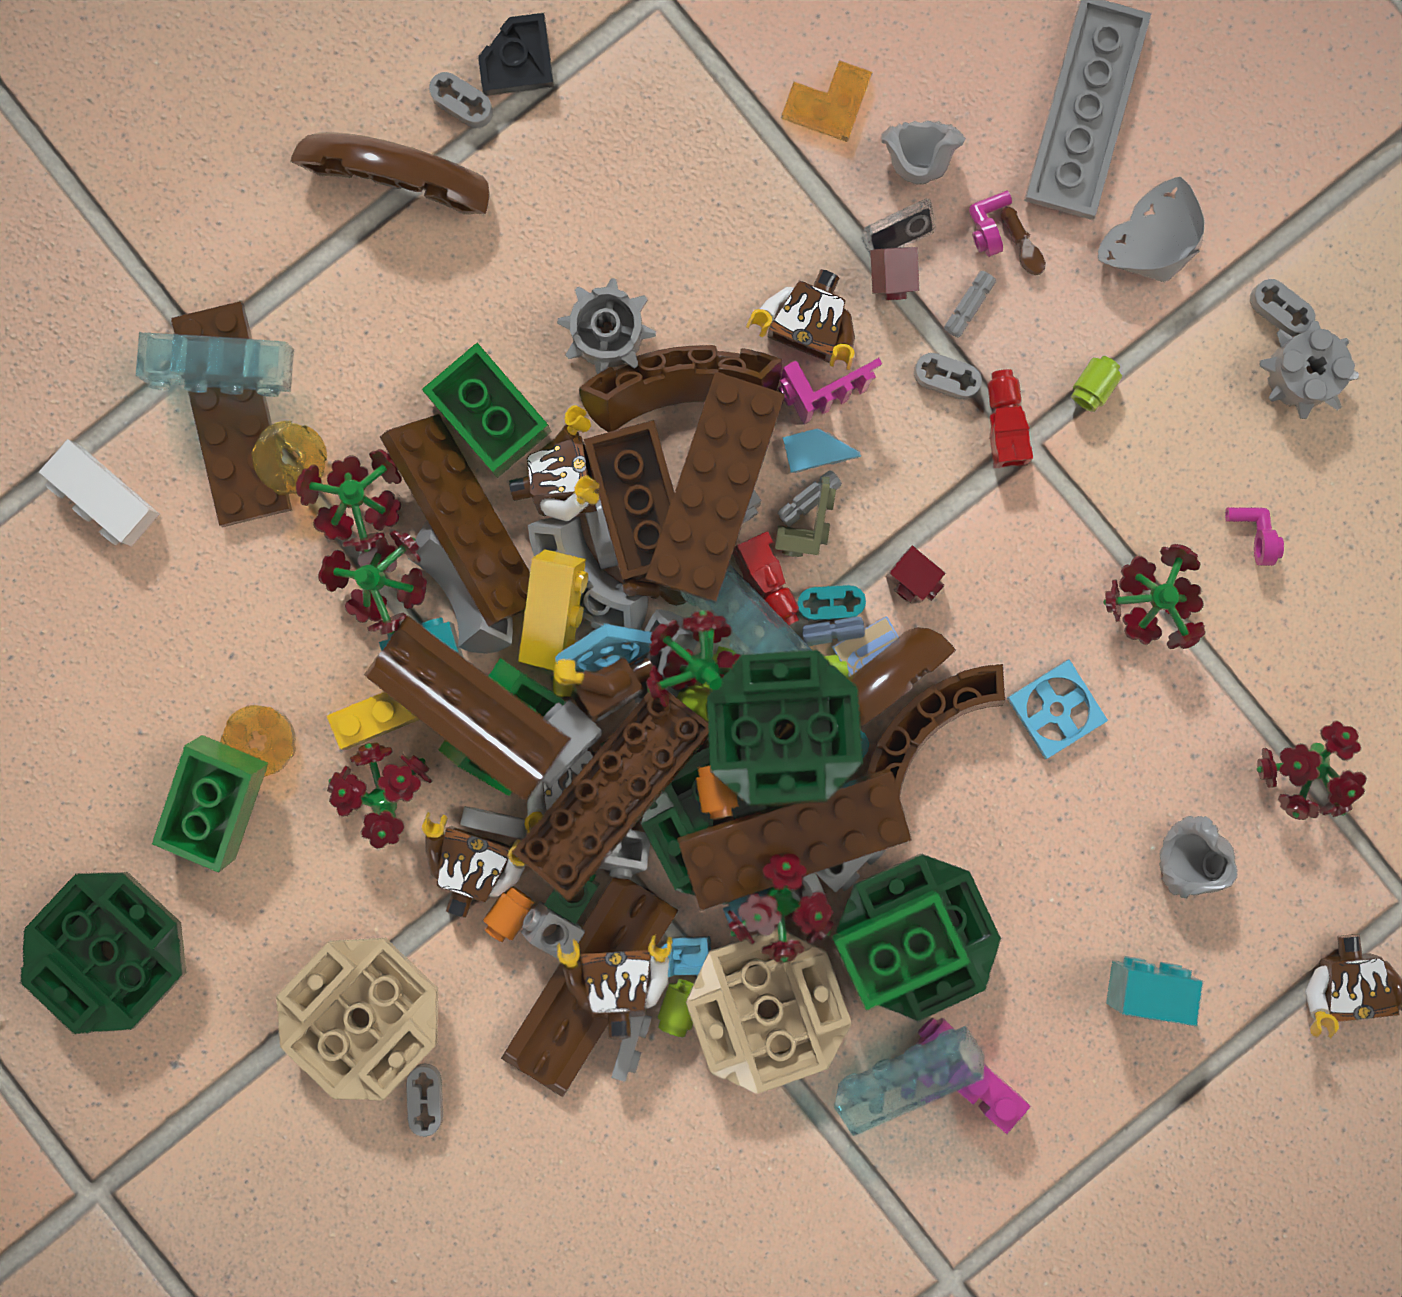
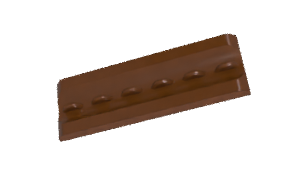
(467, 708)
(612, 793)
(557, 1031)

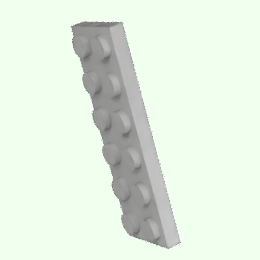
(1087, 107)

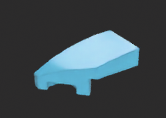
(816, 449)
(688, 955)

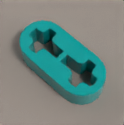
(831, 593)

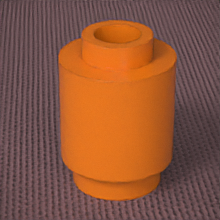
(714, 795)
(508, 914)

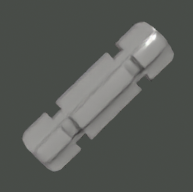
(970, 304)
(806, 500)

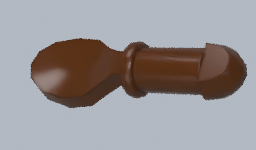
(1030, 256)
(632, 587)

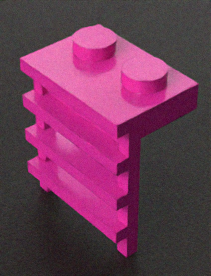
(806, 401)

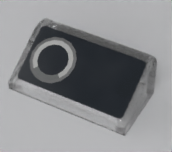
(901, 227)

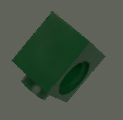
(572, 909)

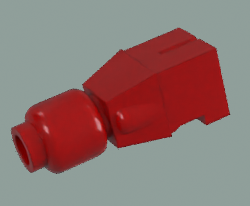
(1008, 422)
(765, 575)

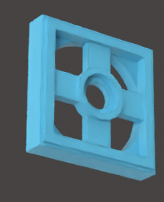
(604, 642)
(1019, 703)

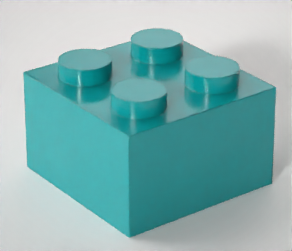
(1153, 992)

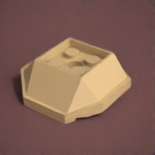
(320, 1026)
(776, 1049)

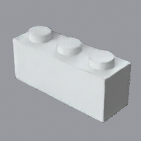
(98, 494)

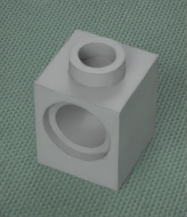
(565, 932)

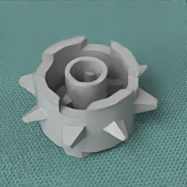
(595, 309)
(1330, 365)

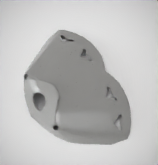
(1161, 241)

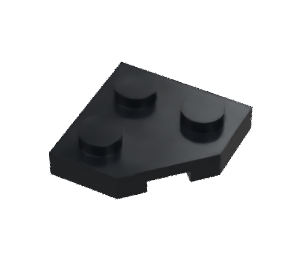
(517, 57)

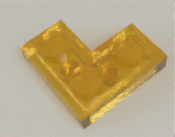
(833, 111)

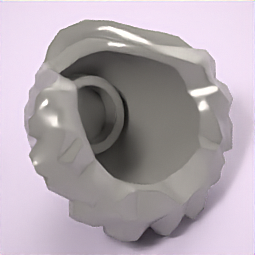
(922, 149)
(1196, 858)

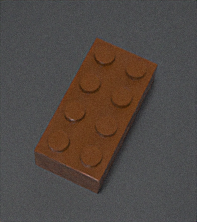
(632, 492)

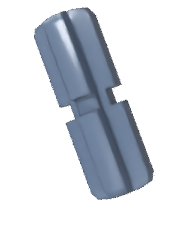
(825, 632)

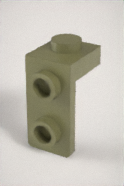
(798, 541)

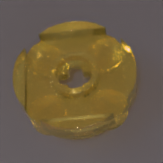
(293, 438)
(266, 721)

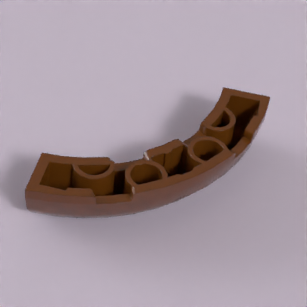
(395, 167)
(670, 379)
(894, 672)
(931, 711)

